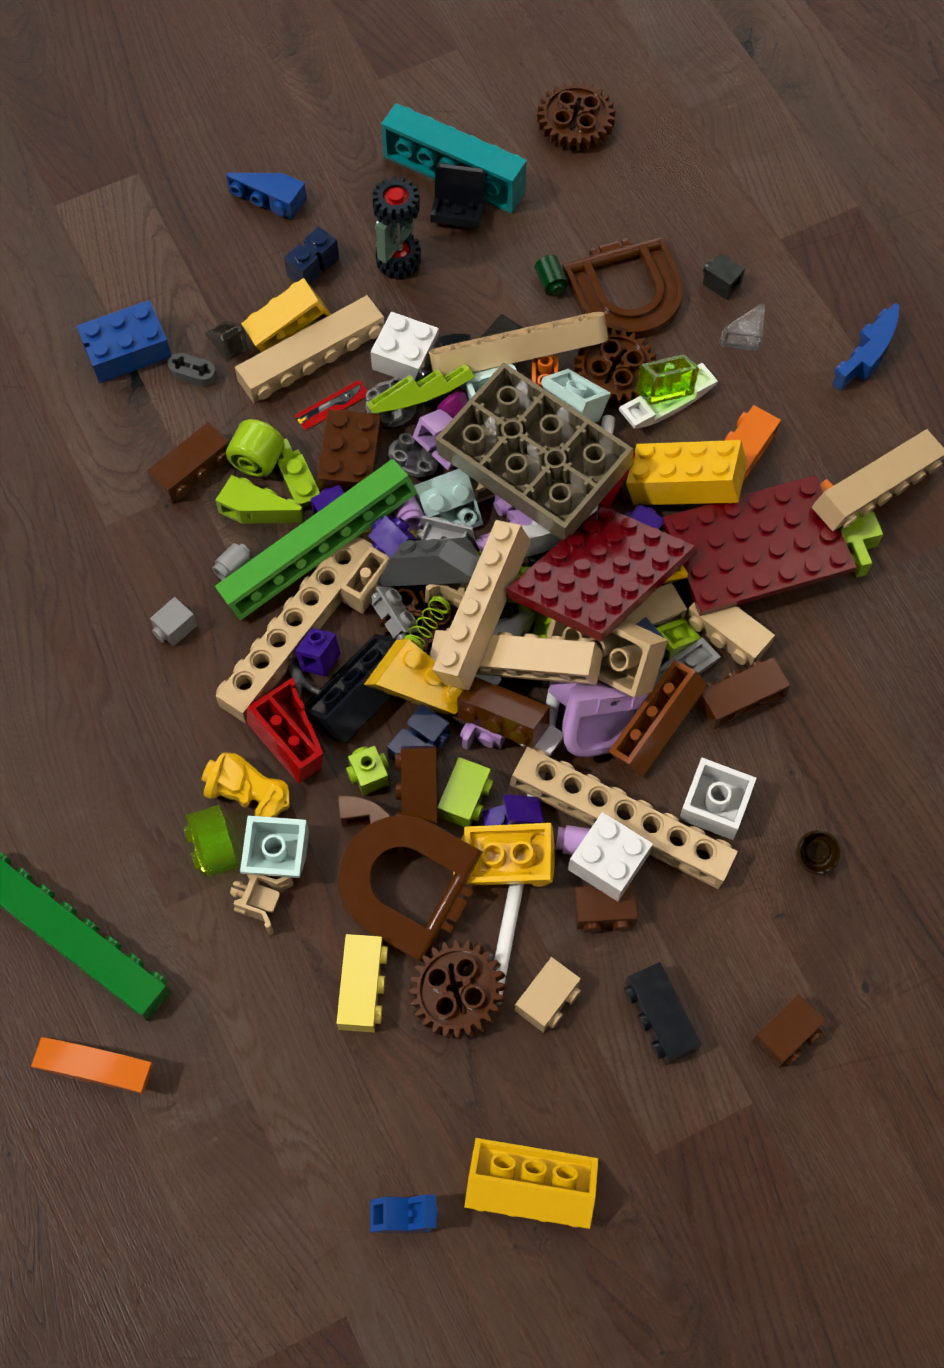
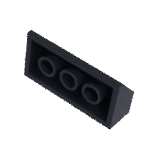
(345, 699)

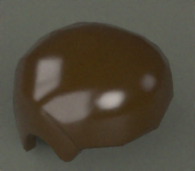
(818, 852)

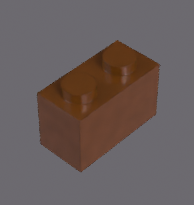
(598, 910)
(788, 1031)

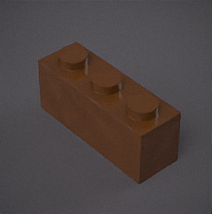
(189, 463)
(743, 692)
(503, 712)
(417, 782)

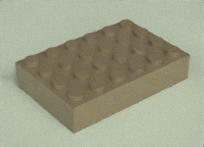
(534, 451)

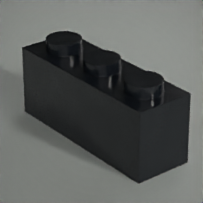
(661, 1014)

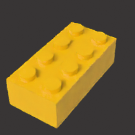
(687, 473)

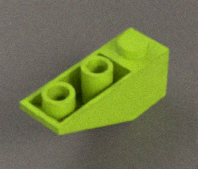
(252, 504)

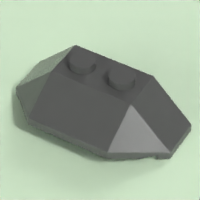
(431, 563)

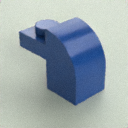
(403, 1214)

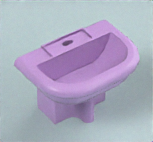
(594, 715)

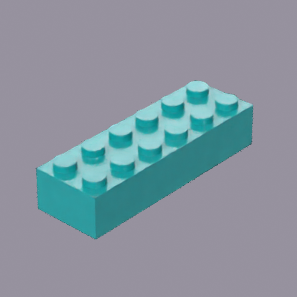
(424, 142)

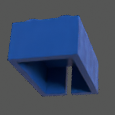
(124, 341)

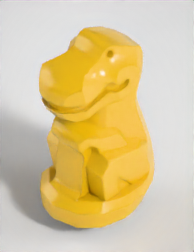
(240, 781)

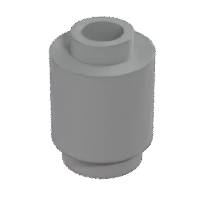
(231, 560)

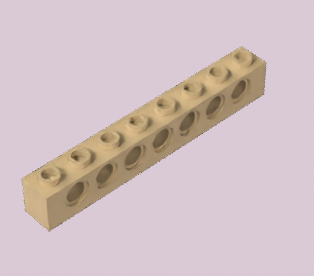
(279, 629)
(684, 858)

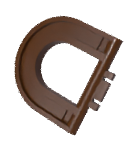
(660, 270)
(385, 921)

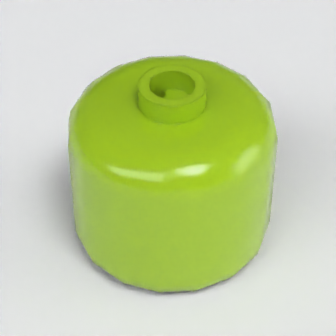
(255, 448)

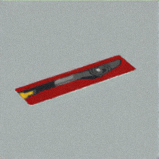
(336, 401)

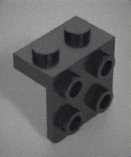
(458, 196)

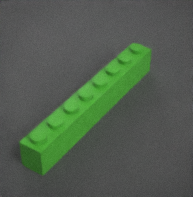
(316, 539)

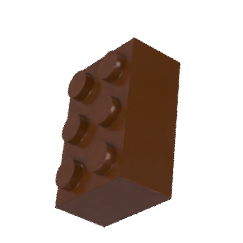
(349, 448)

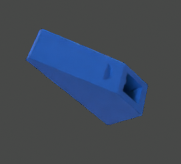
(269, 190)

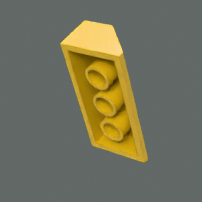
(532, 1183)

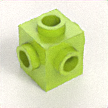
(368, 769)

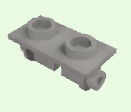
(438, 529)
(388, 602)

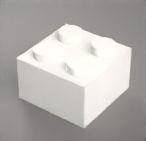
(403, 346)
(717, 798)
(610, 856)

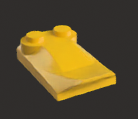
(512, 854)

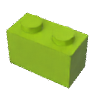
(464, 793)

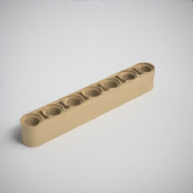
(522, 344)

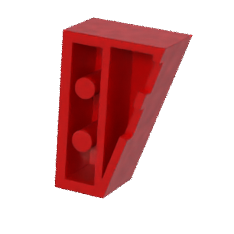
(286, 731)

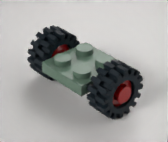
(395, 207)

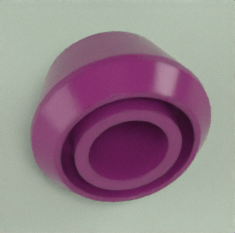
(454, 402)

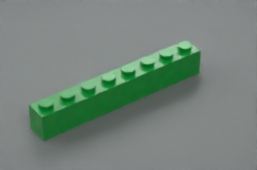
(80, 941)

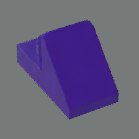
(515, 810)

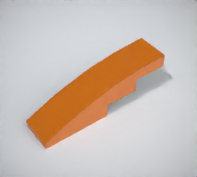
(92, 1065)

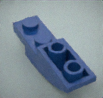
(871, 348)

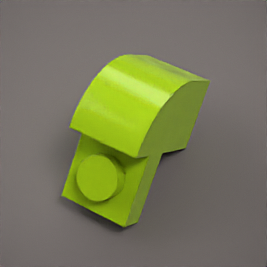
(860, 536)

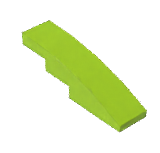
(409, 393)

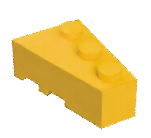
(285, 315)
(409, 675)

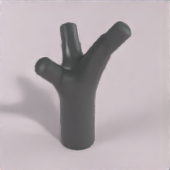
(300, 680)

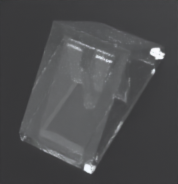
(745, 331)

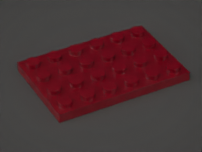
(759, 546)
(600, 573)

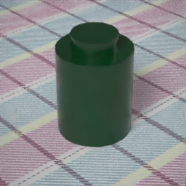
(551, 275)

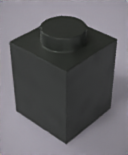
(723, 275)

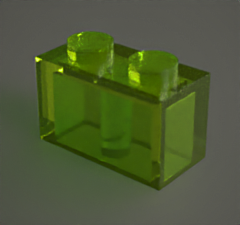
(667, 379)
(211, 841)

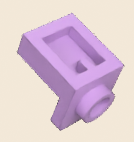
(484, 736)

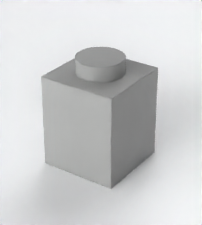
(173, 622)

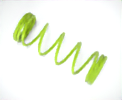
(434, 607)

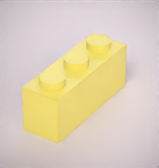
(361, 983)

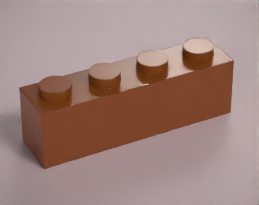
(658, 718)

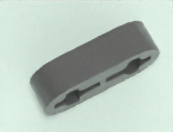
(192, 369)

